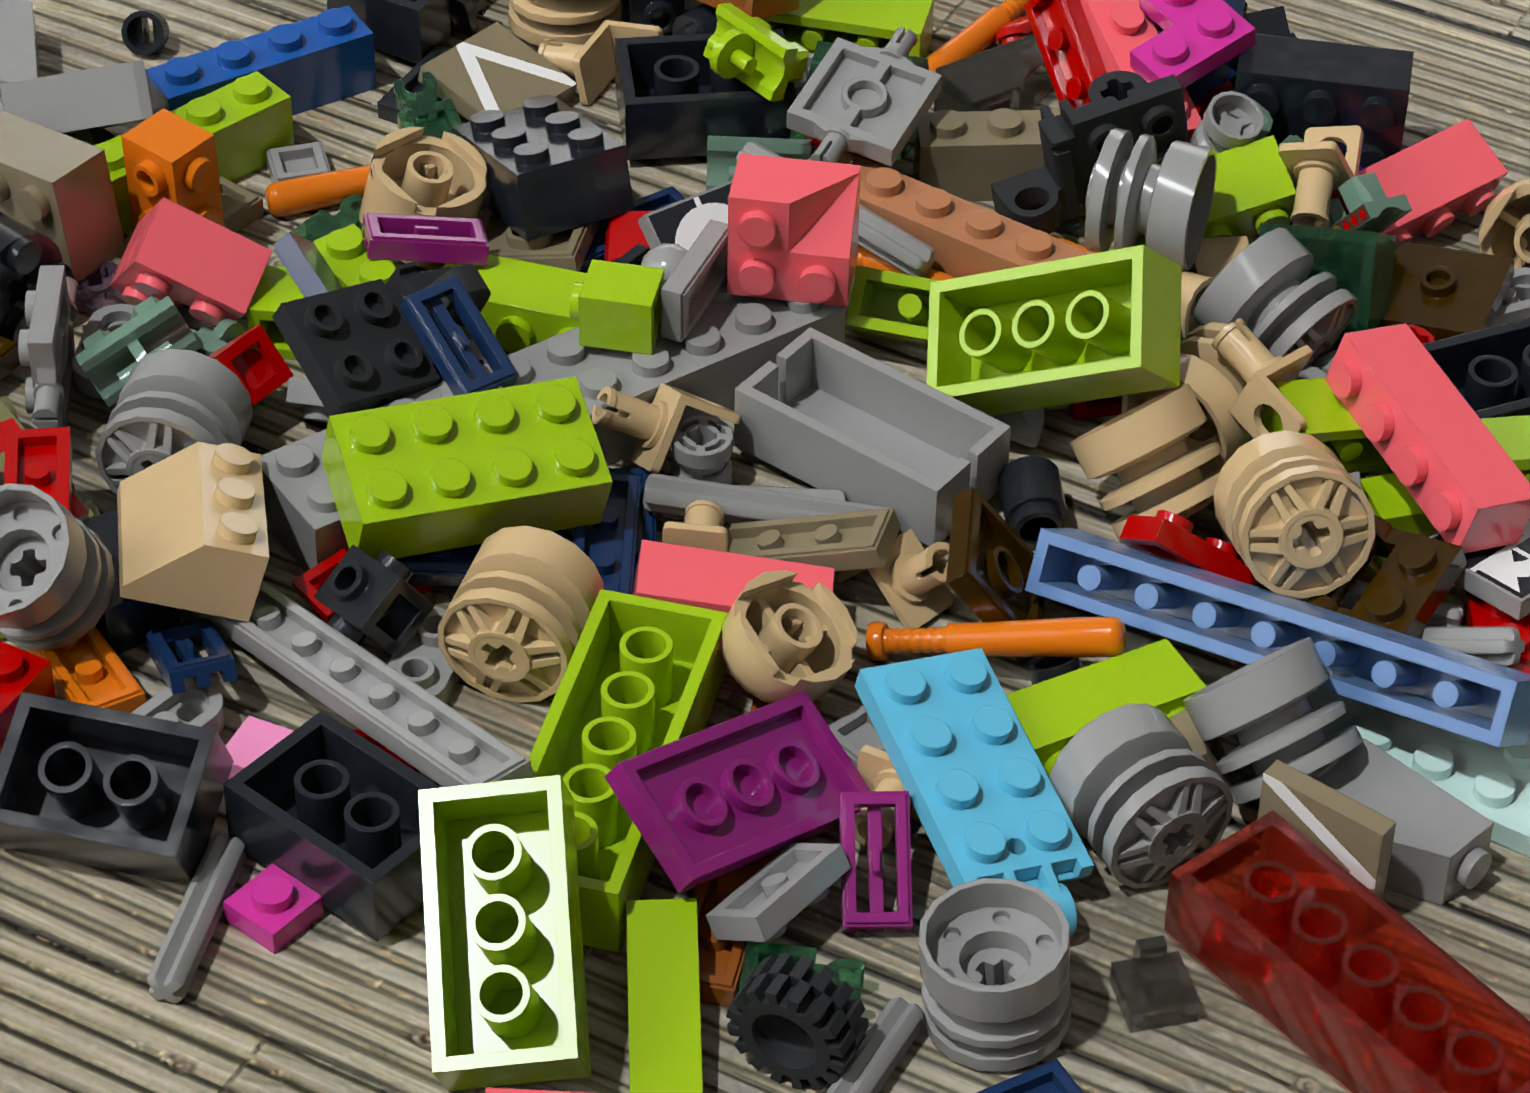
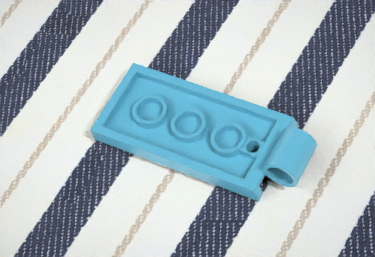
(974, 774)

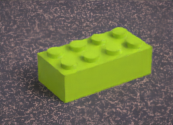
(1057, 331)
(465, 468)
(503, 933)

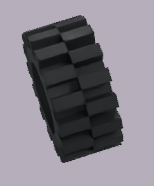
(797, 1022)

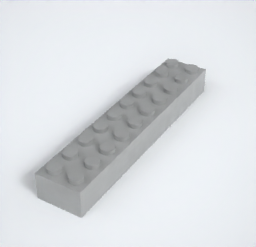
(717, 355)

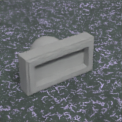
(690, 278)

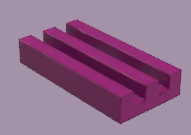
(425, 238)
(876, 918)

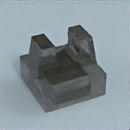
(1154, 987)

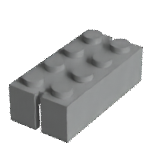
(869, 433)

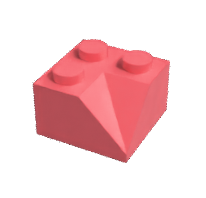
(793, 229)
(191, 263)

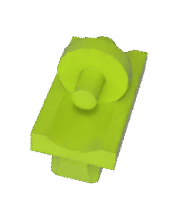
(754, 53)

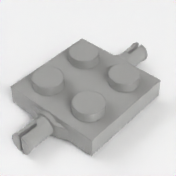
(865, 100)
(49, 346)

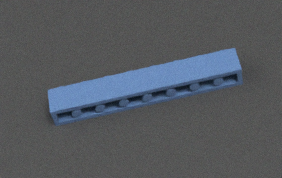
(1251, 622)

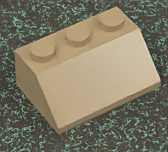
(195, 531)

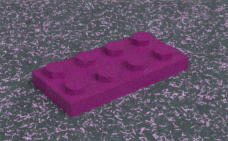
(737, 790)

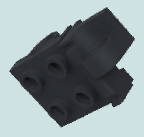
(1073, 141)
(361, 344)

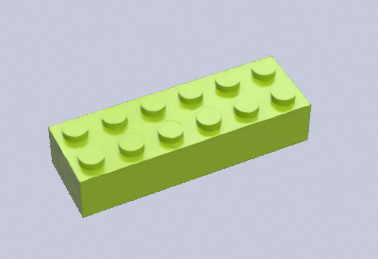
(632, 685)

